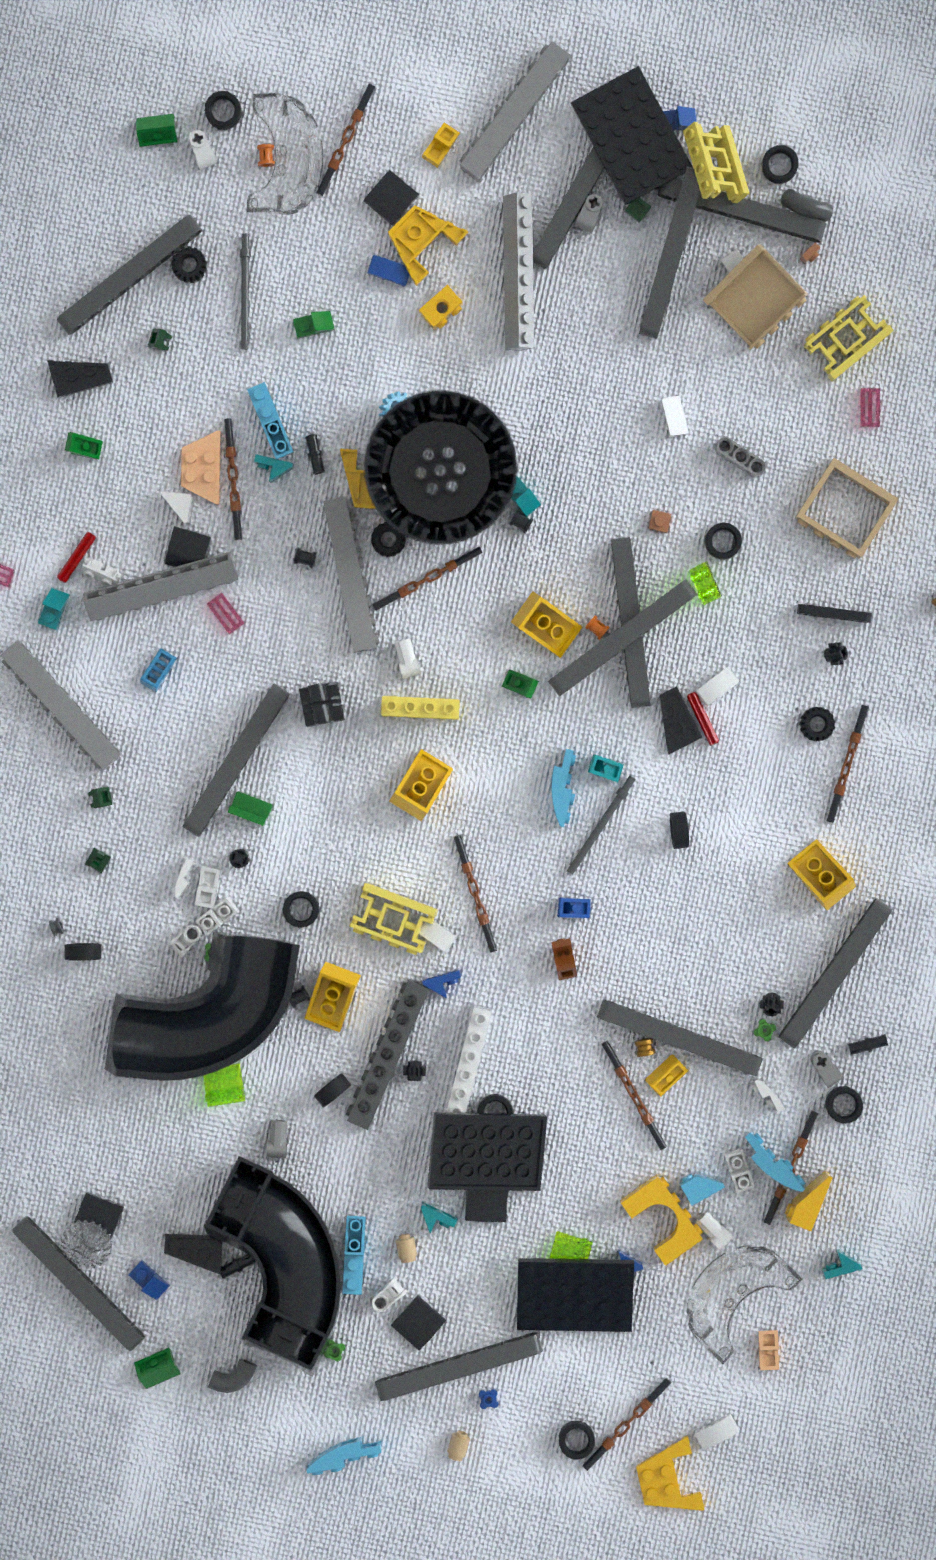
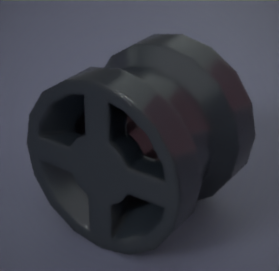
(236, 859)

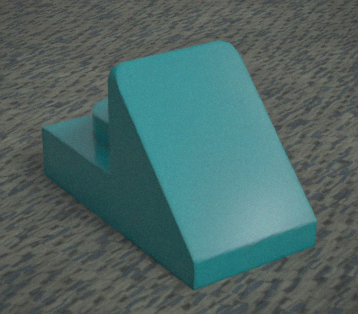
(278, 467)
(524, 498)
(53, 608)
(605, 768)
(432, 1214)
(846, 1266)

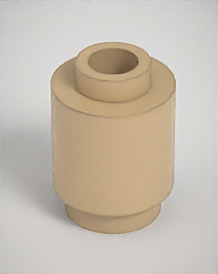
(406, 1248)
(458, 1445)

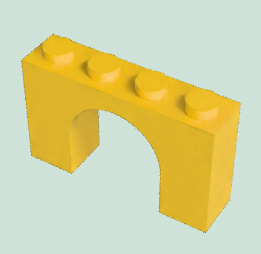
(685, 1233)

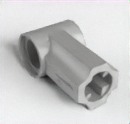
(277, 1143)

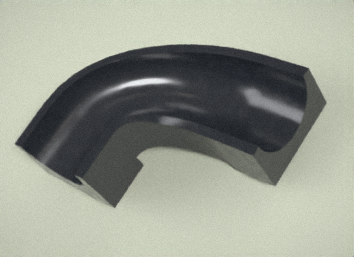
(213, 1025)
(294, 1258)

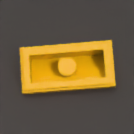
(666, 1075)

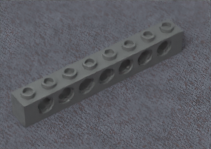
(364, 1118)

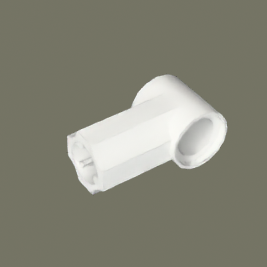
(408, 663)
(717, 1233)

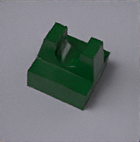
(638, 209)
(157, 339)
(101, 797)
(98, 860)

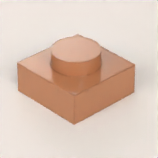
(811, 254)
(659, 521)

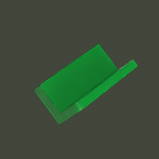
(156, 130)
(250, 808)
(156, 1368)

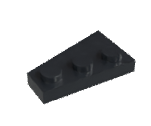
(77, 376)
(677, 721)
(195, 1249)

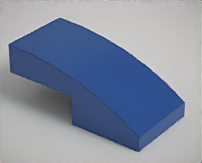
(388, 270)

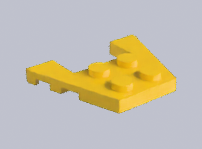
(415, 233)
(356, 480)
(660, 1482)

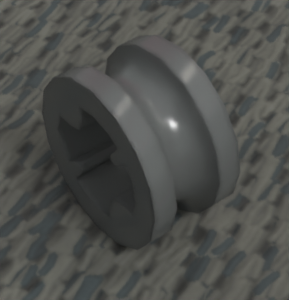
(56, 927)

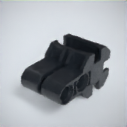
(321, 704)

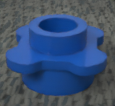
(488, 1394)

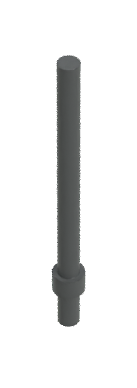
(245, 254)
(621, 793)

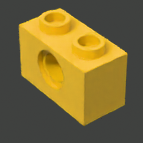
(445, 297)

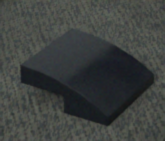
(391, 197)
(186, 547)
(486, 1205)
(101, 1211)
(418, 1322)

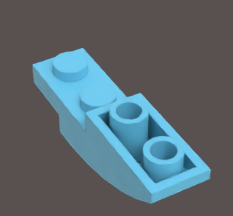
(270, 420)
(562, 796)
(780, 1170)
(354, 1255)
(335, 1456)

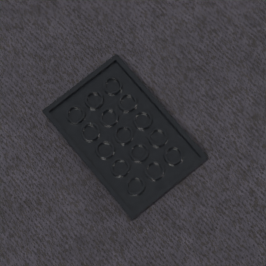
(631, 135)
(487, 1151)
(575, 1294)

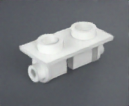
(92, 570)

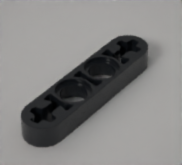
(834, 613)

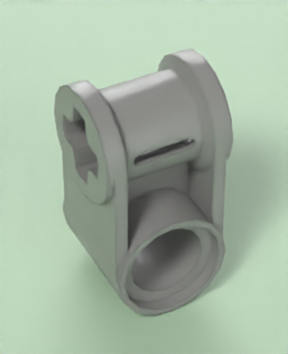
(589, 216)
(827, 1070)

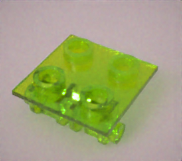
(705, 583)
(224, 1086)
(570, 1247)

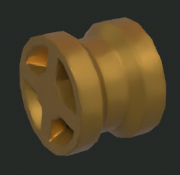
(644, 1047)

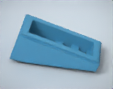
(163, 673)

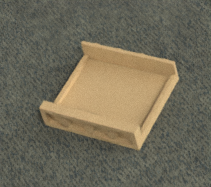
(756, 296)

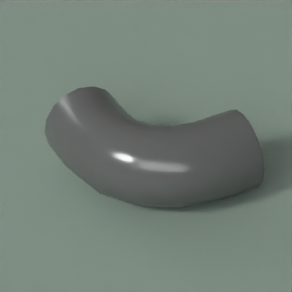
(806, 206)
(233, 1381)

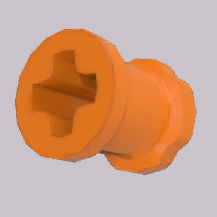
(265, 155)
(597, 627)

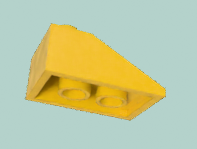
(546, 624)
(421, 785)
(822, 874)
(332, 996)
(807, 1204)

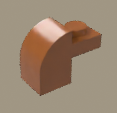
(564, 959)

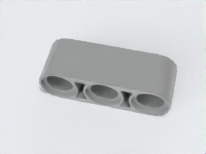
(735, 448)

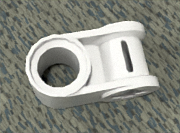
(202, 152)
(183, 942)
(389, 1294)

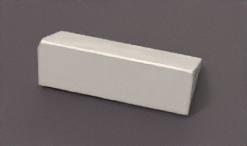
(674, 416)

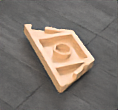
(202, 467)

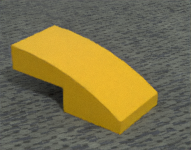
(440, 145)

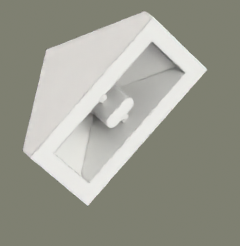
(180, 503)

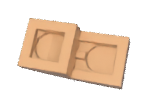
(768, 1350)

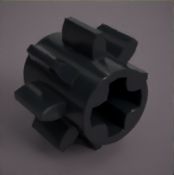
(836, 653)
(771, 1004)
(414, 1070)

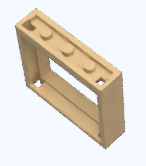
(835, 540)

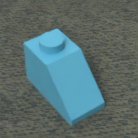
(699, 1187)

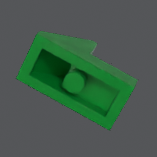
(313, 324)
(83, 446)
(520, 684)

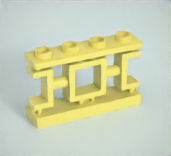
(727, 160)
(857, 349)
(420, 707)
(398, 904)

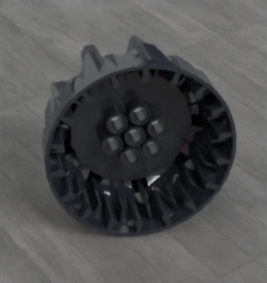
(433, 423)

